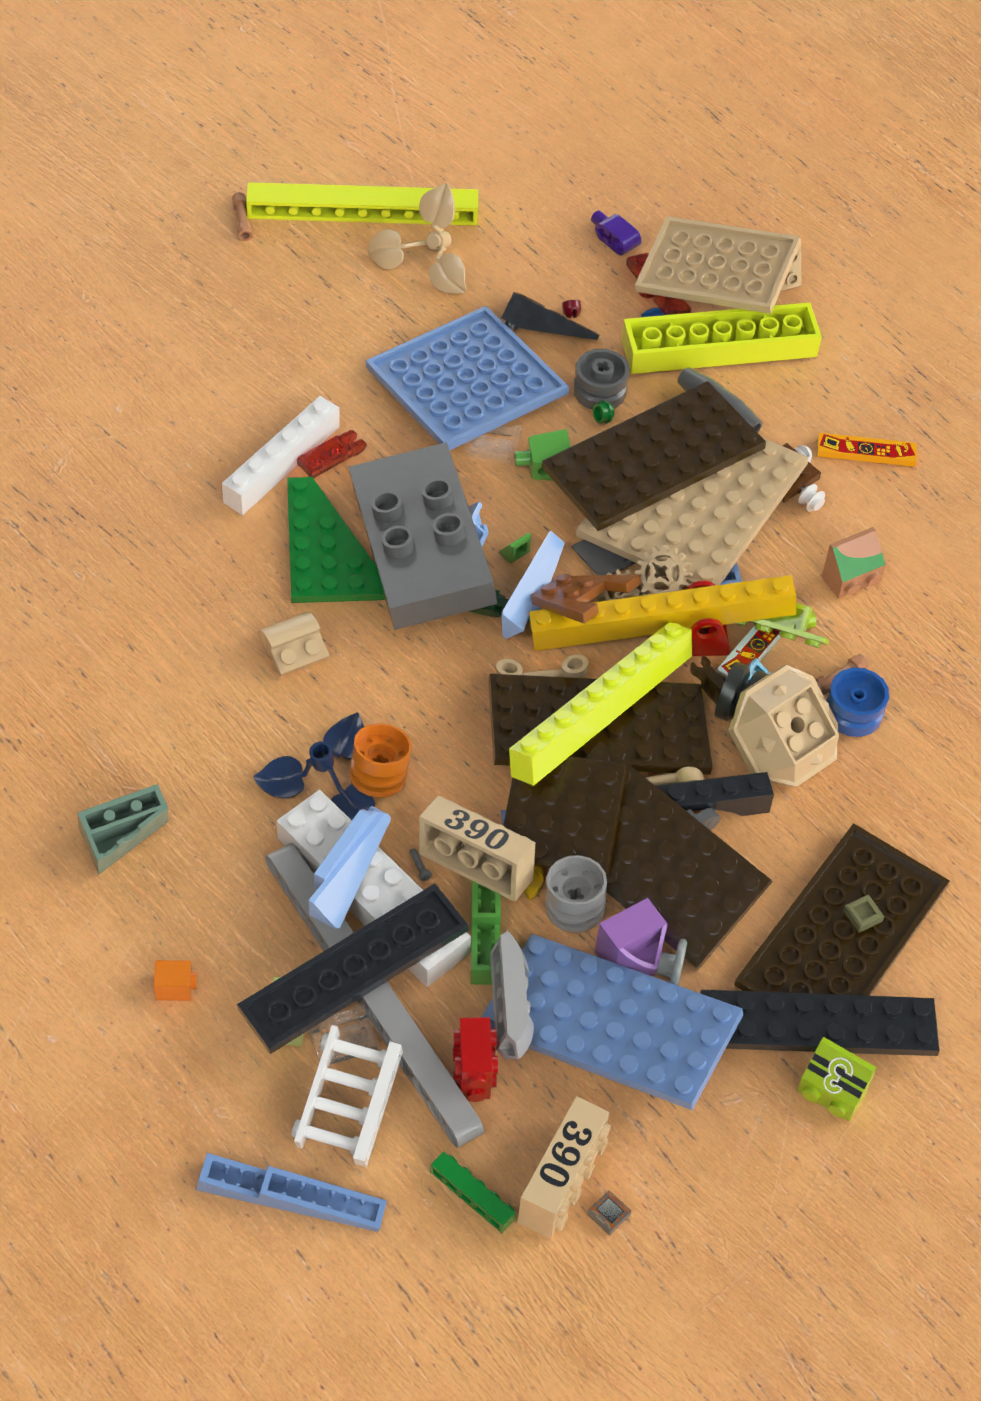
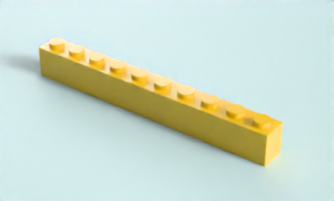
(649, 613)

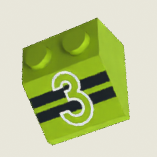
(836, 1079)

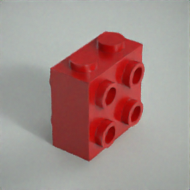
(475, 1058)

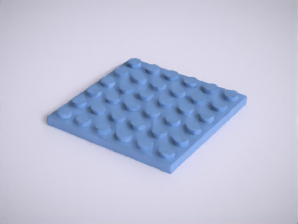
(466, 377)

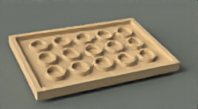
(718, 264)

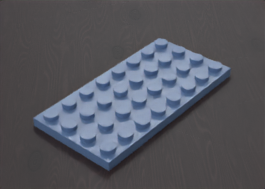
(624, 1022)

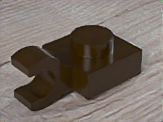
(710, 680)

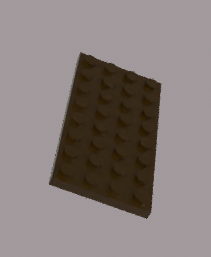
(653, 455)
(653, 735)
(679, 866)
(816, 943)

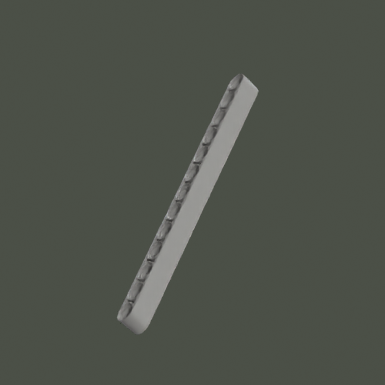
(385, 1011)

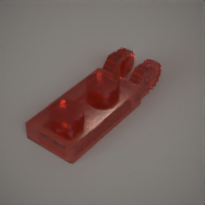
(331, 453)

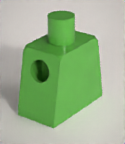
(540, 448)

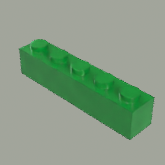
(473, 1192)

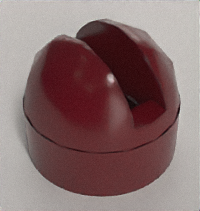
(571, 307)

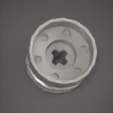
(575, 893)

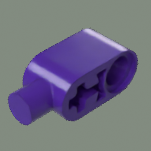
(616, 232)

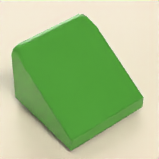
(517, 548)

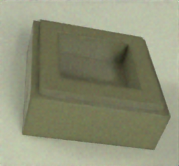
(863, 913)

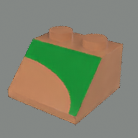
(854, 563)

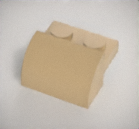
(294, 643)

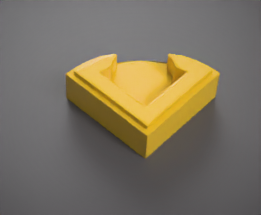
(536, 885)

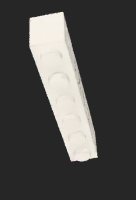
(280, 455)

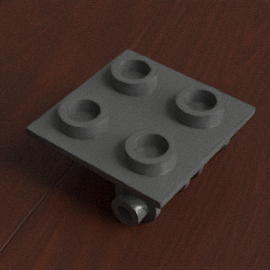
(600, 559)

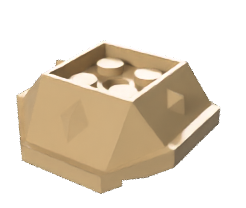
(765, 733)

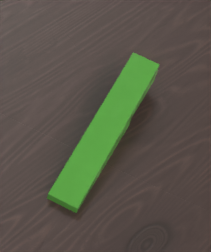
(484, 931)

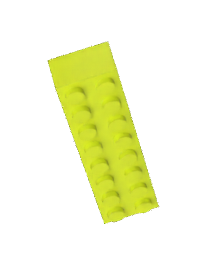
(720, 338)

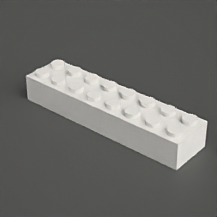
(316, 828)

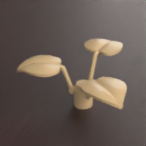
(434, 207)

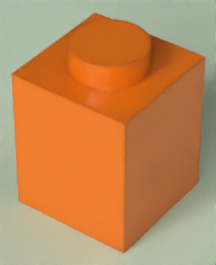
(174, 980)

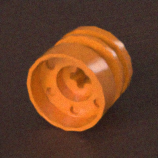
(380, 760)

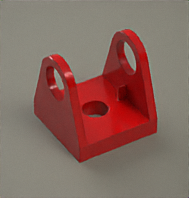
(716, 640)

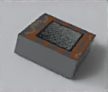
(609, 1212)

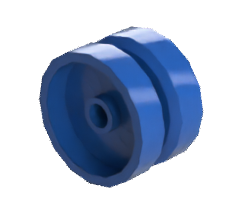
(858, 701)

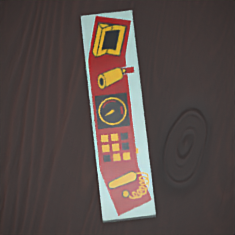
(753, 645)

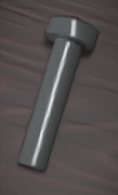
(424, 874)

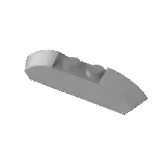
(510, 1001)

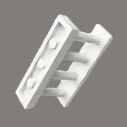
(368, 1117)

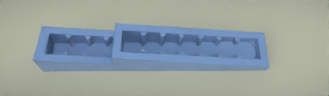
(290, 1192)

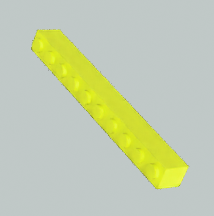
(350, 203)
(600, 703)

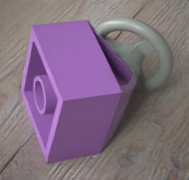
(636, 942)

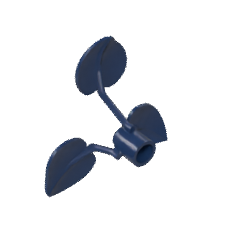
(284, 774)

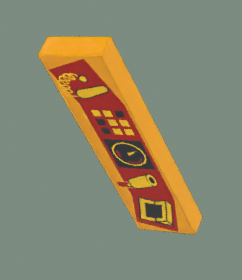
(867, 449)

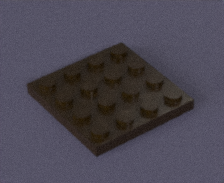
(569, 811)

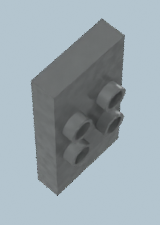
(422, 536)

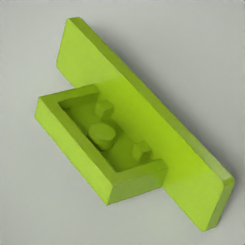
(791, 626)

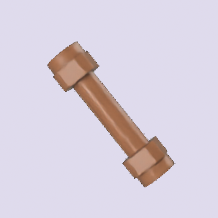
(244, 227)
(856, 661)

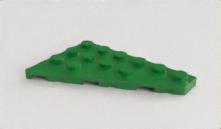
(324, 553)

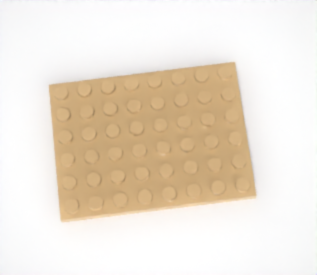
(708, 519)

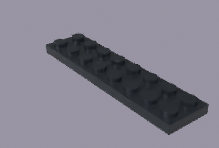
(352, 968)
(851, 1021)

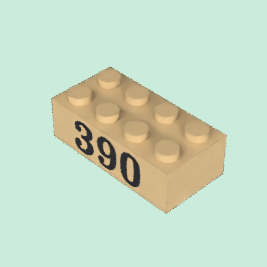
(476, 848)
(564, 1168)

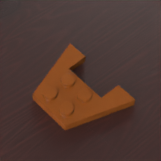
(572, 594)

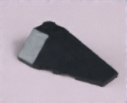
(532, 315)

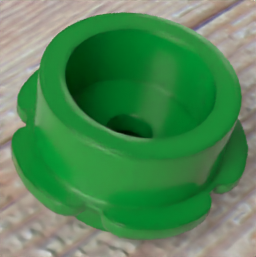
(603, 412)

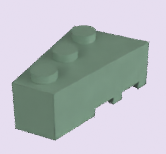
(121, 824)

